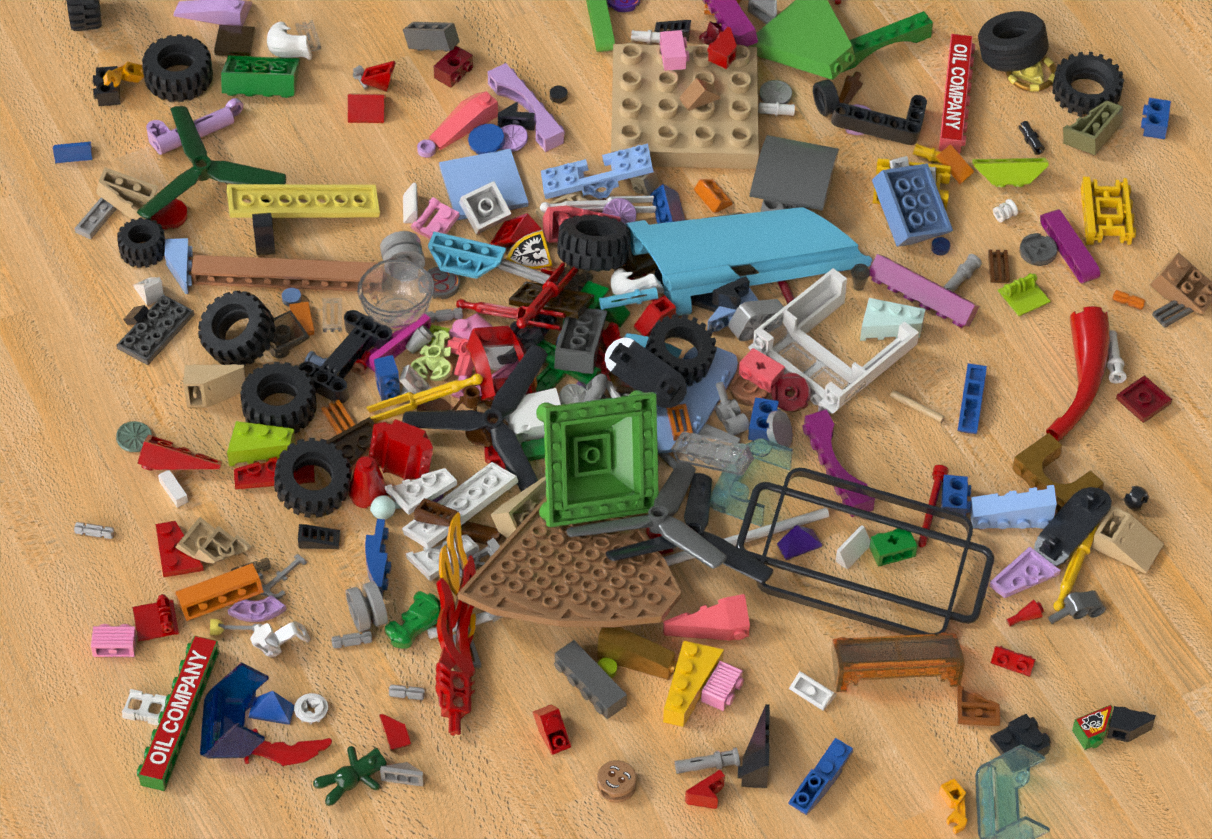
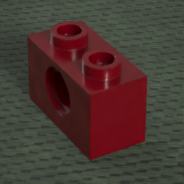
(453, 66)

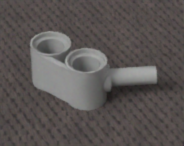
(729, 413)

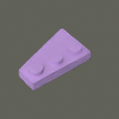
(1023, 573)

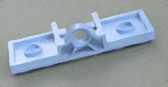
(570, 176)

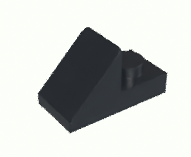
(511, 116)
(731, 293)

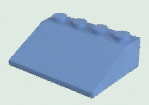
(911, 204)

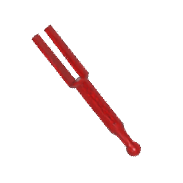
(549, 290)
(508, 312)

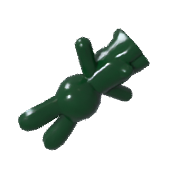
(349, 776)

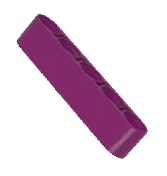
(1070, 246)

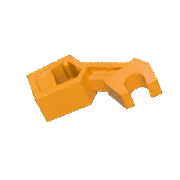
(128, 72)
(958, 816)

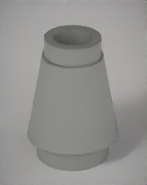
(420, 338)

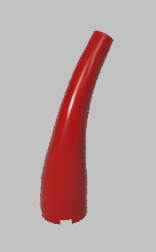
(1091, 346)

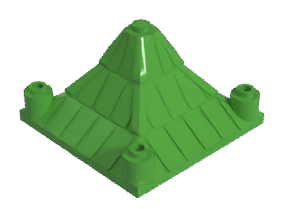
(599, 458)

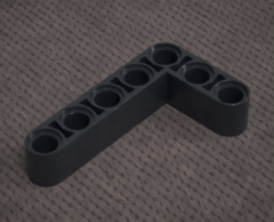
(881, 124)
(263, 233)

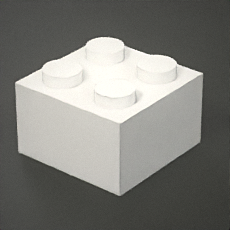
(485, 207)

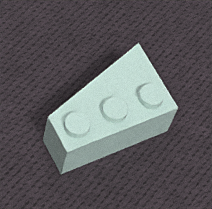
(884, 318)

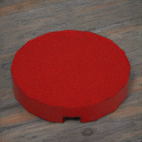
(172, 215)

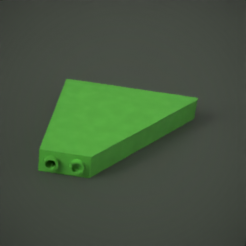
(807, 39)

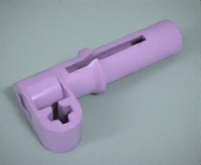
(165, 140)

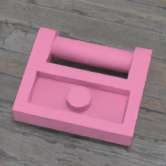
(440, 223)

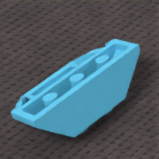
(464, 255)

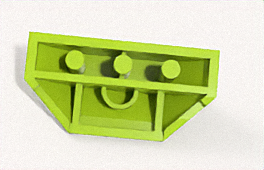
(1011, 171)

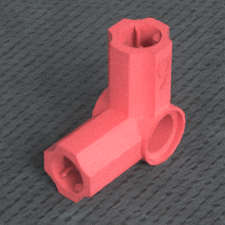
(465, 364)

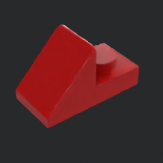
(704, 792)

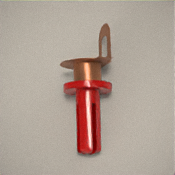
(360, 365)

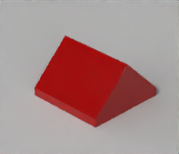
(366, 108)

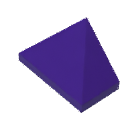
(798, 541)

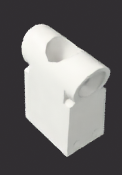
(524, 419)

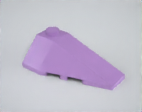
(215, 11)

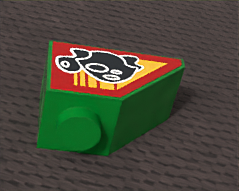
(1092, 727)

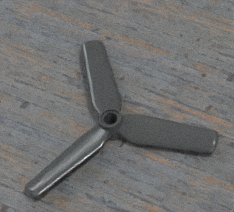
(661, 520)

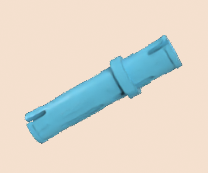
(650, 295)

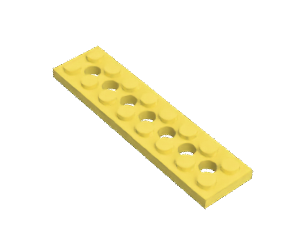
(294, 208)

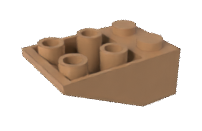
(1184, 283)

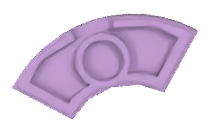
(257, 610)

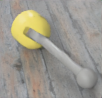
(218, 627)

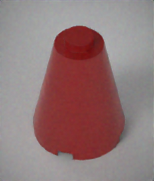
(366, 483)

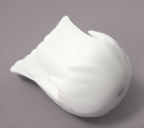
(287, 45)
(621, 284)

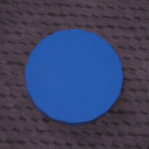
(486, 138)

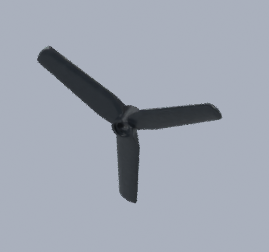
(503, 405)
(697, 518)

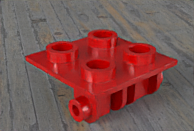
(156, 619)

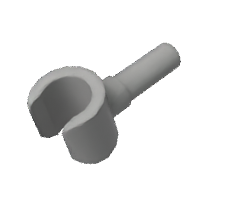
(358, 73)

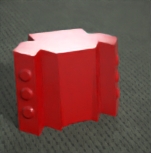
(401, 449)

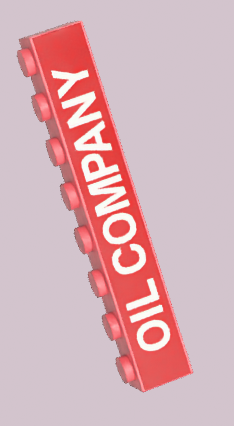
(956, 92)

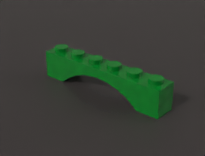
(911, 29)

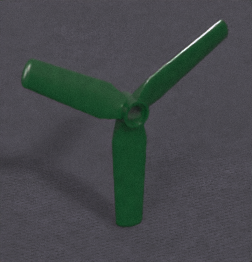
(203, 167)

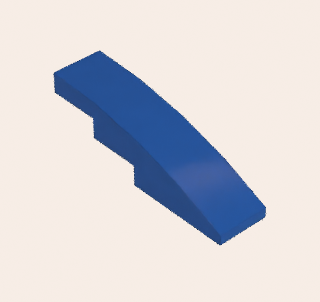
(972, 398)

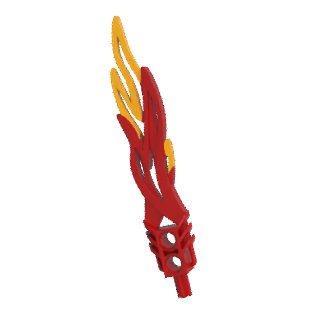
(455, 686)

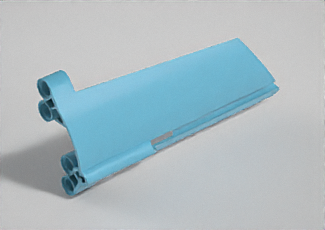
(778, 243)

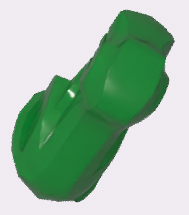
(419, 618)

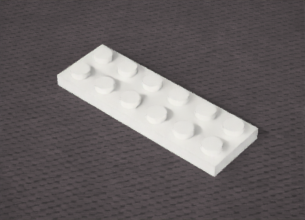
(467, 499)

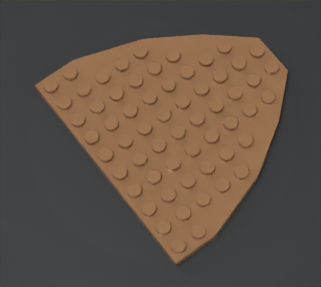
(570, 581)

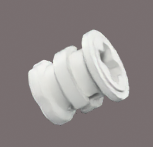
(1005, 210)

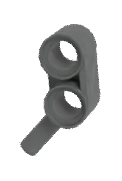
(1079, 605)

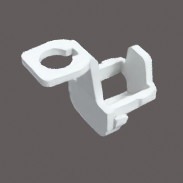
(270, 642)

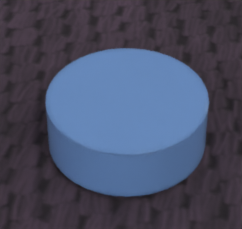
(291, 296)

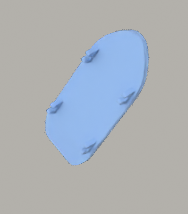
(700, 398)

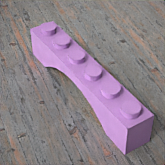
(507, 84)

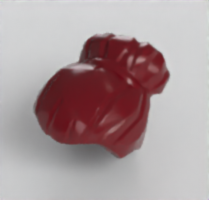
(711, 34)

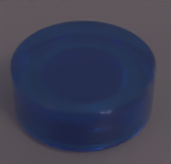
(940, 246)

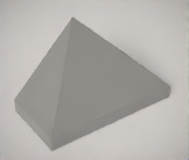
(402, 773)

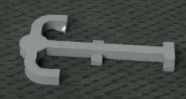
(280, 575)

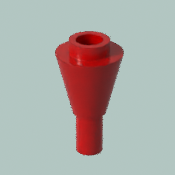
(1031, 611)

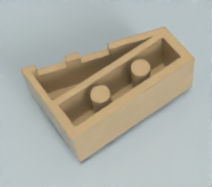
(125, 192)

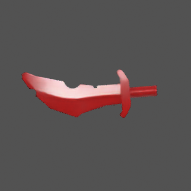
(287, 754)

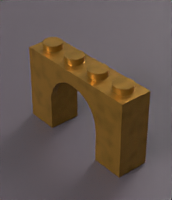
(1032, 461)

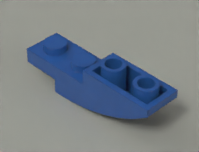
(376, 556)
(821, 777)

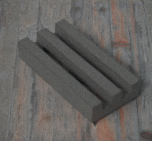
(1178, 316)

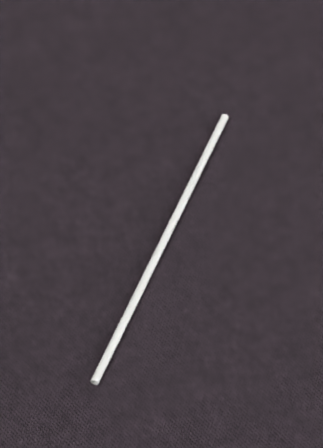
(684, 556)

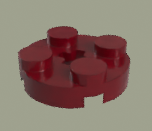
(784, 385)

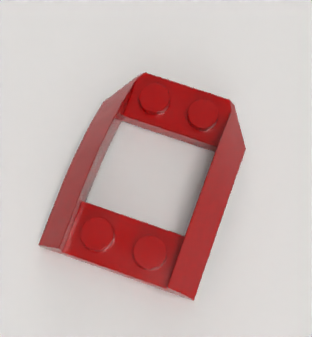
(492, 337)

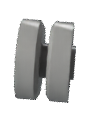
(402, 246)
(366, 606)

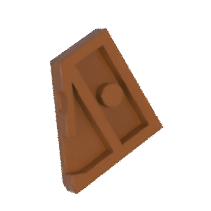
(976, 709)

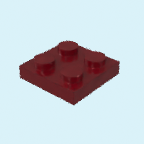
(1143, 399)

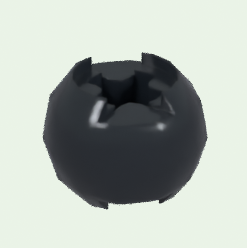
(1136, 498)

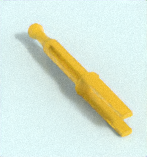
(420, 398)
(1073, 570)

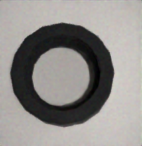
(825, 97)

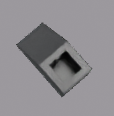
(1129, 724)

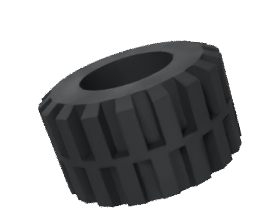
(139, 253)

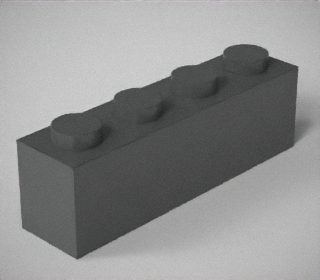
(590, 679)

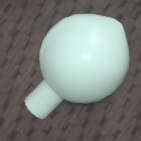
(383, 507)

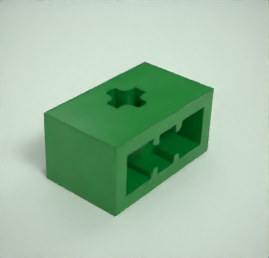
(892, 546)

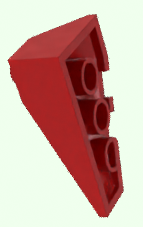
(161, 455)

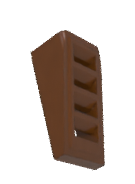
(430, 512)

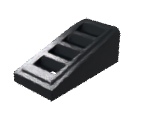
(684, 25)
(310, 543)

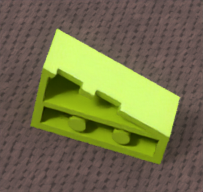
(257, 442)

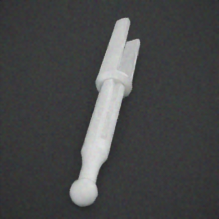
(598, 205)

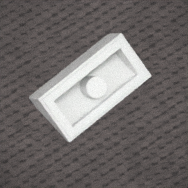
(410, 204)
(853, 548)
(812, 691)

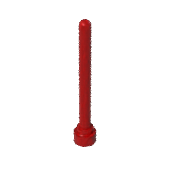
(938, 475)

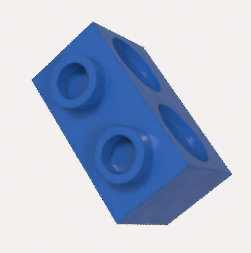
(1156, 118)
(387, 377)
(760, 413)
(954, 499)

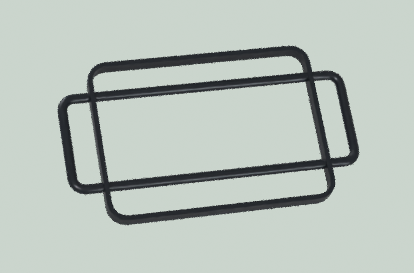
(884, 496)

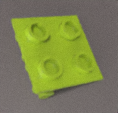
(1024, 294)

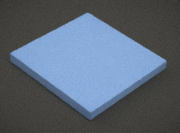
(475, 171)

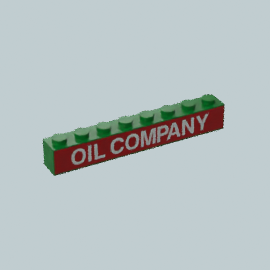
(178, 713)

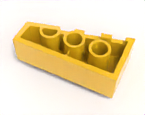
(691, 674)

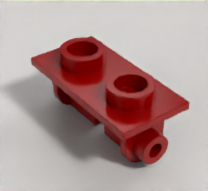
(610, 334)
(1012, 661)

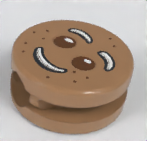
(616, 781)

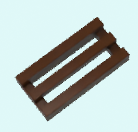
(998, 255)

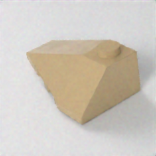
(516, 509)

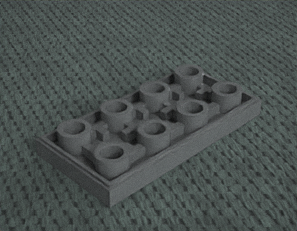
(155, 330)

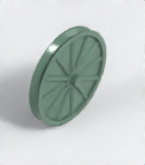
(132, 436)

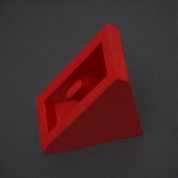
(379, 75)

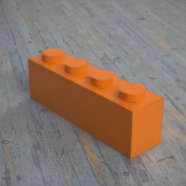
(219, 592)

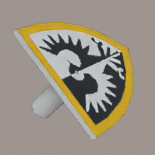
(531, 251)

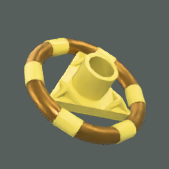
(1034, 75)

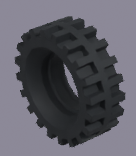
(1090, 68)

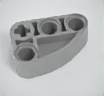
(751, 316)

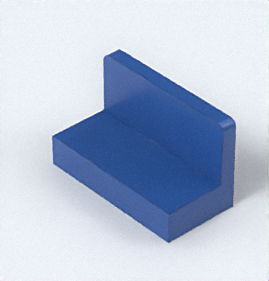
(72, 152)

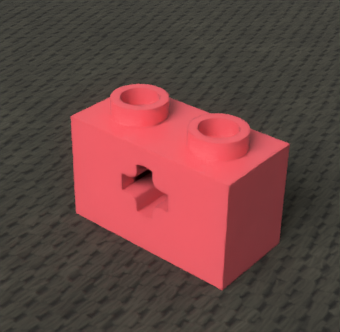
(761, 369)

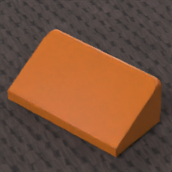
(712, 195)

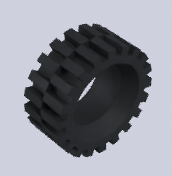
(691, 331)

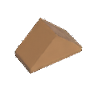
(698, 94)

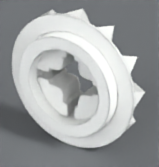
(315, 701)

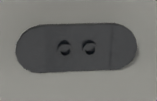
(645, 372)
(1073, 524)

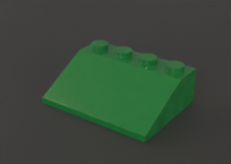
(260, 76)

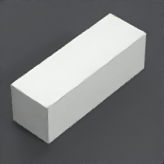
(173, 488)

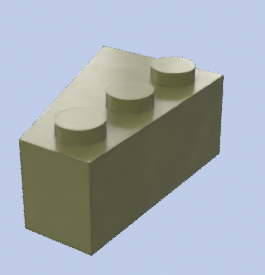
(1094, 129)

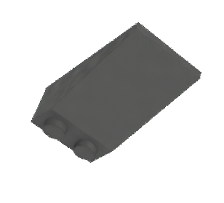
(580, 341)

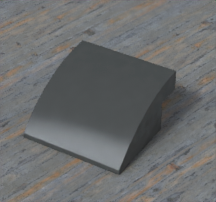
(794, 172)

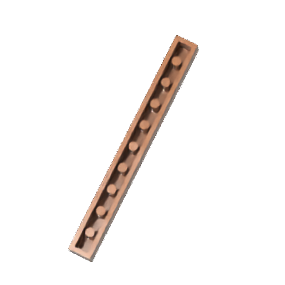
(278, 272)

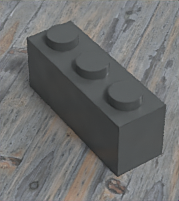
(431, 36)

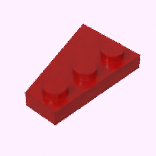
(172, 559)

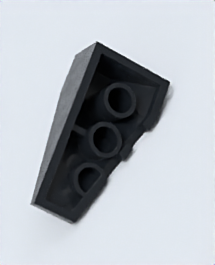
(756, 757)

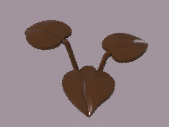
(471, 400)

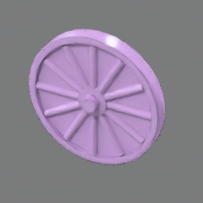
(514, 136)
(621, 208)

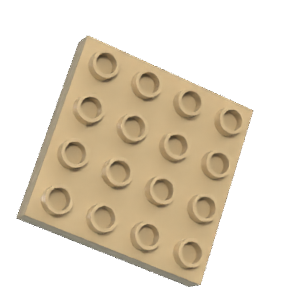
(650, 111)

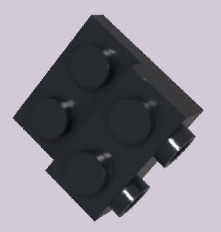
(1021, 731)

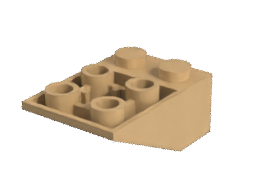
(211, 383)
(1127, 540)

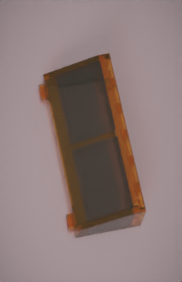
(897, 658)

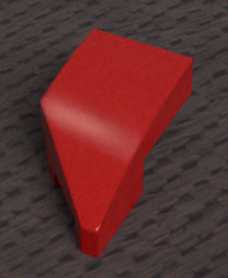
(395, 732)

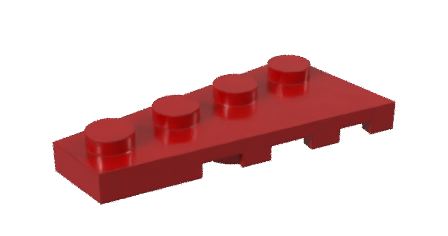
(262, 475)

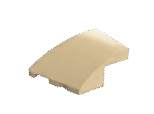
(210, 544)

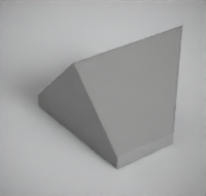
(763, 9)

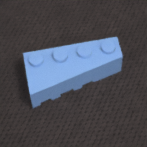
(1014, 509)

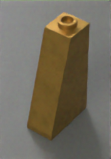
(635, 652)

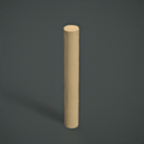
(917, 406)

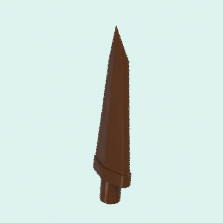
(850, 87)

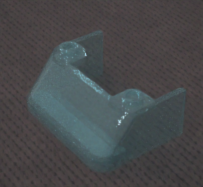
(731, 496)
(998, 796)

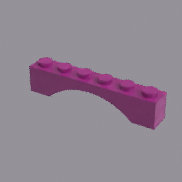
(820, 430)

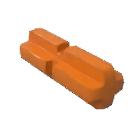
(1132, 301)

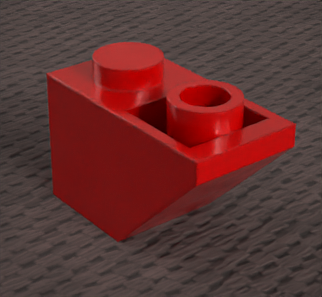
(723, 49)
(653, 313)
(552, 728)

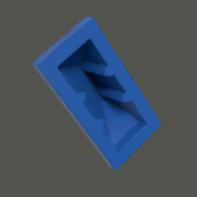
(272, 708)

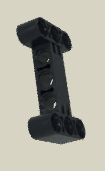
(362, 336)

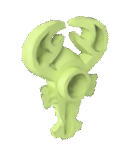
(435, 359)

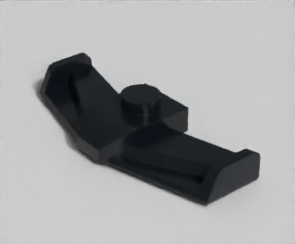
(528, 337)

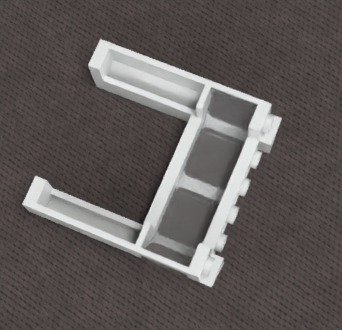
(830, 379)

